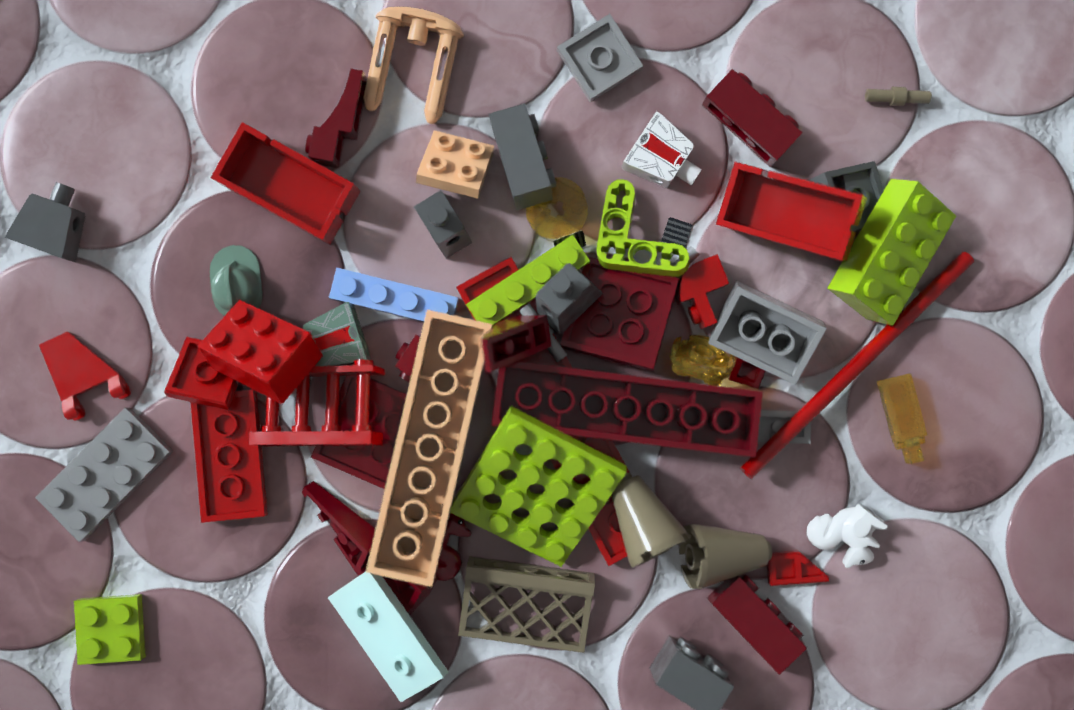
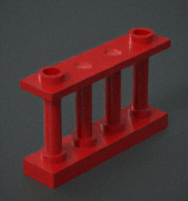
(331, 432)

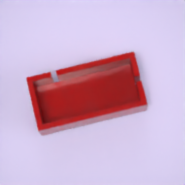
(285, 183)
(791, 211)

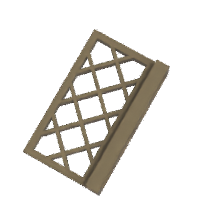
(532, 578)

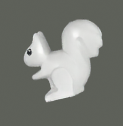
(851, 526)

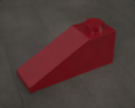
(515, 340)

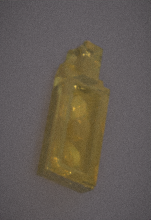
(903, 416)

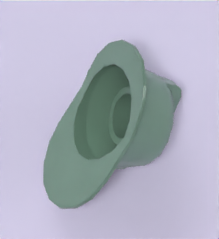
(235, 278)

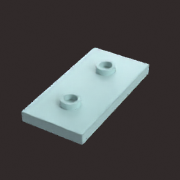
(388, 635)

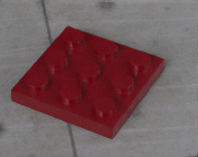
(626, 319)
(385, 416)

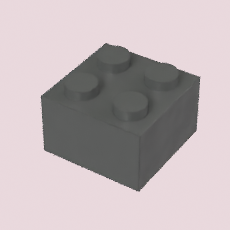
(689, 676)

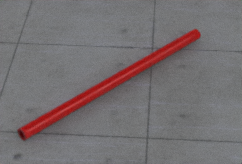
(856, 365)

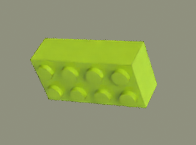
(892, 251)

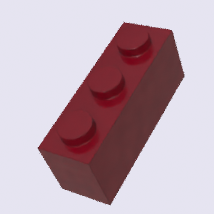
(752, 117)
(758, 622)

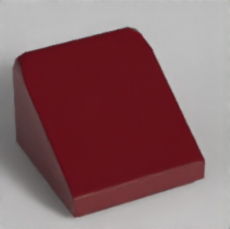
(746, 373)

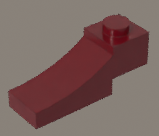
(327, 141)

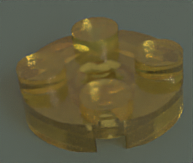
(575, 210)
(700, 360)

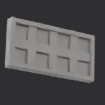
(104, 474)

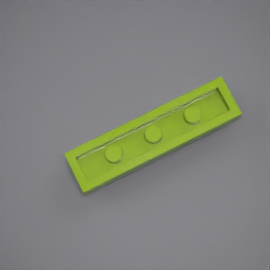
(525, 283)

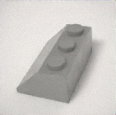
(766, 332)

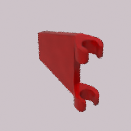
(77, 370)

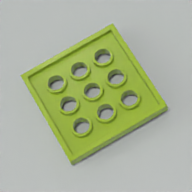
(547, 444)

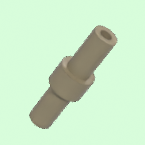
(897, 96)

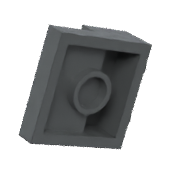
(857, 179)

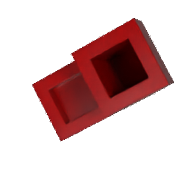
(696, 283)

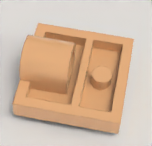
(455, 164)

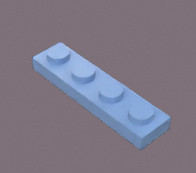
(389, 295)

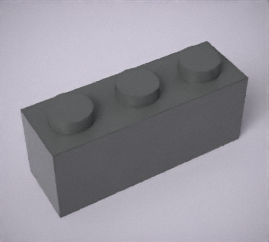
(522, 156)

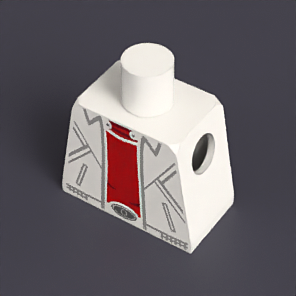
(661, 154)

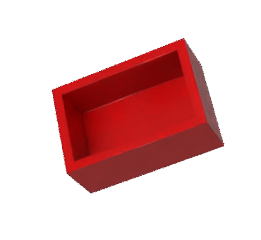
(261, 351)

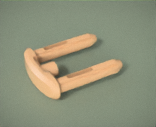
(420, 23)

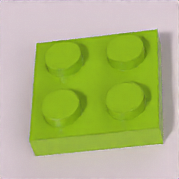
(109, 629)

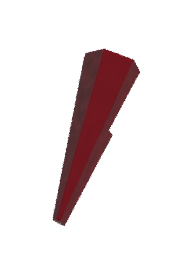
(356, 540)

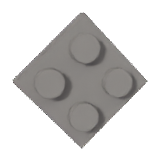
(599, 58)

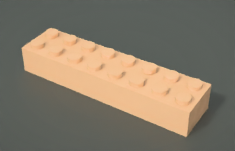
(429, 449)

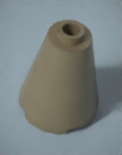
(645, 521)
(721, 554)

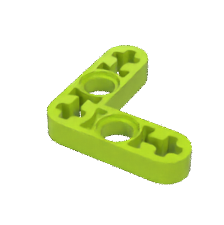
(620, 239)

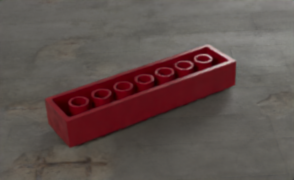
(632, 408)

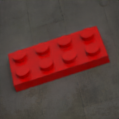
(226, 465)

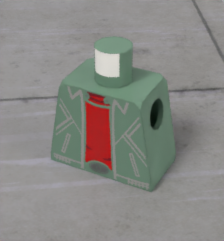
(339, 336)

